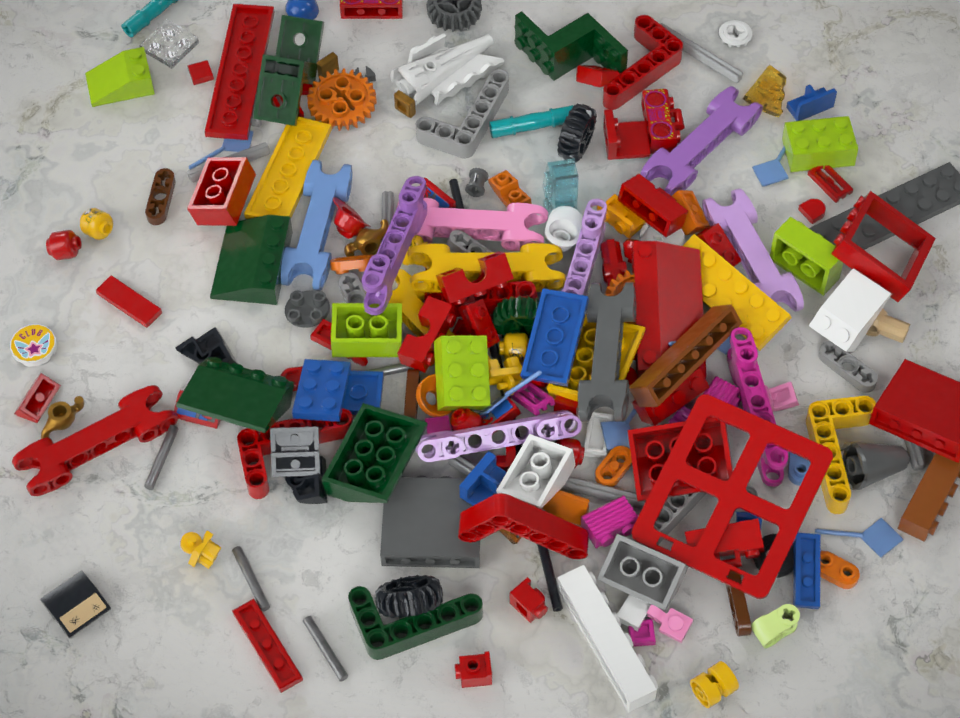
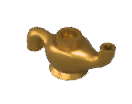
(367, 240)
(61, 416)

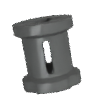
(476, 182)

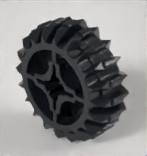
(577, 132)
(409, 596)

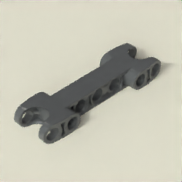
(605, 387)

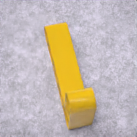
(826, 426)

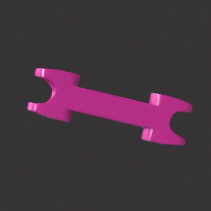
(746, 372)

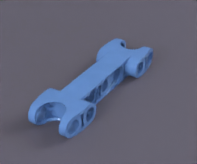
(309, 254)

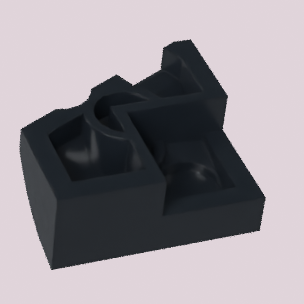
(208, 345)
(309, 488)

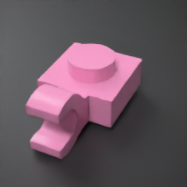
(672, 624)

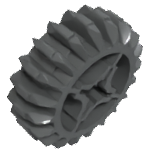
(454, 13)

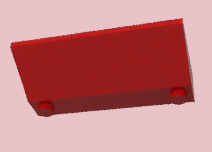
(666, 297)

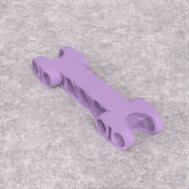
(737, 225)
(587, 248)
(553, 431)

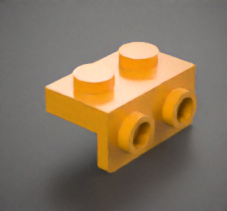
(622, 218)

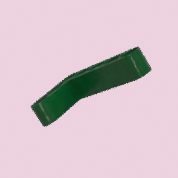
(410, 625)

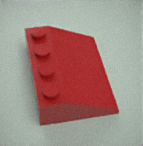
(653, 445)

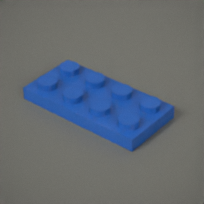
(555, 336)

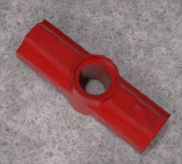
(612, 260)

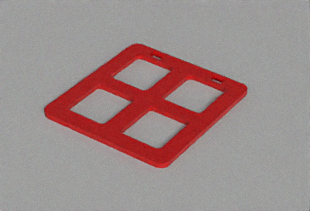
(733, 494)

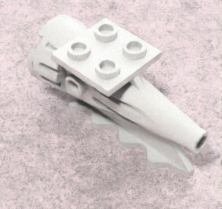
(444, 69)

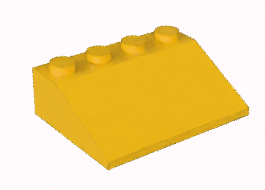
(584, 358)

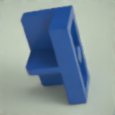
(811, 102)
(482, 480)

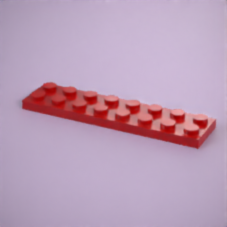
(239, 72)

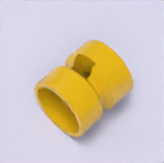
(716, 683)

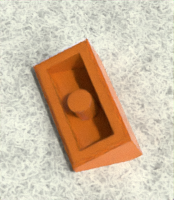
(695, 219)
(567, 506)

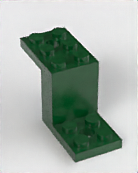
(569, 45)
(288, 70)

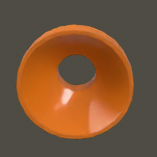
(428, 385)

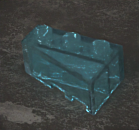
(560, 184)

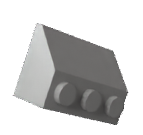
(642, 572)

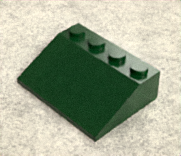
(252, 260)
(237, 394)
(372, 455)

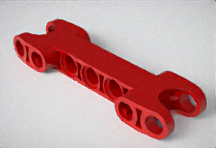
(59, 458)

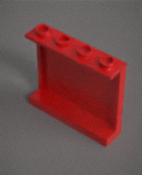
(921, 409)

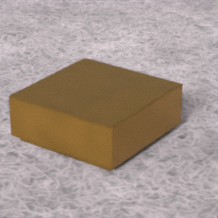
(328, 64)
(404, 104)

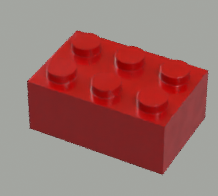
(221, 191)

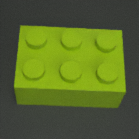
(819, 143)
(806, 255)
(365, 335)
(462, 373)

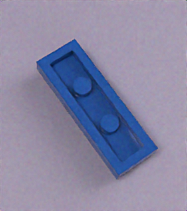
(806, 571)

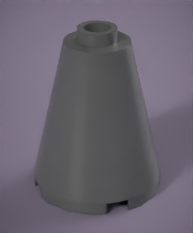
(872, 462)

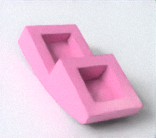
(781, 397)

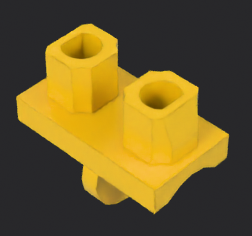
(506, 377)
(202, 550)

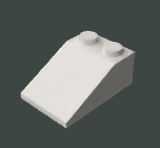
(850, 310)
(538, 471)

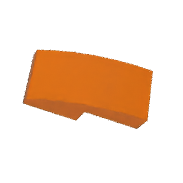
(508, 189)

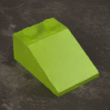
(120, 78)

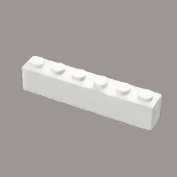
(607, 639)

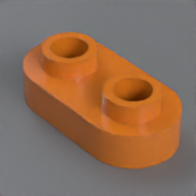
(344, 264)
(613, 468)
(834, 570)

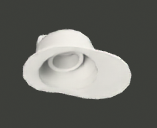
(563, 227)

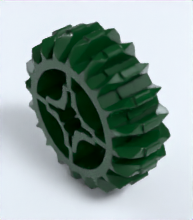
(515, 315)

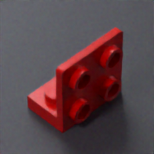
(625, 139)

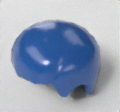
(302, 8)

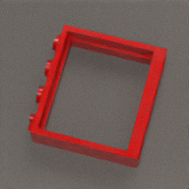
(897, 223)

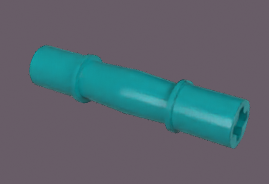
(145, 15)
(529, 122)

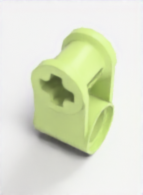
(772, 626)

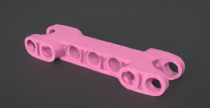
(504, 226)

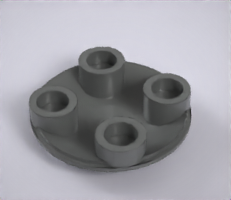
(307, 308)

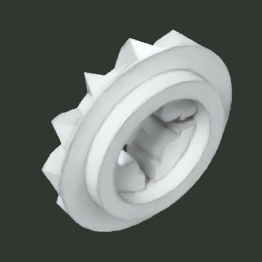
(741, 29)

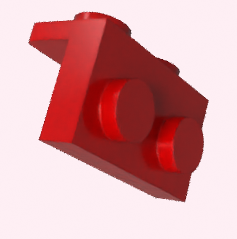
(479, 321)

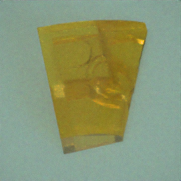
(768, 91)

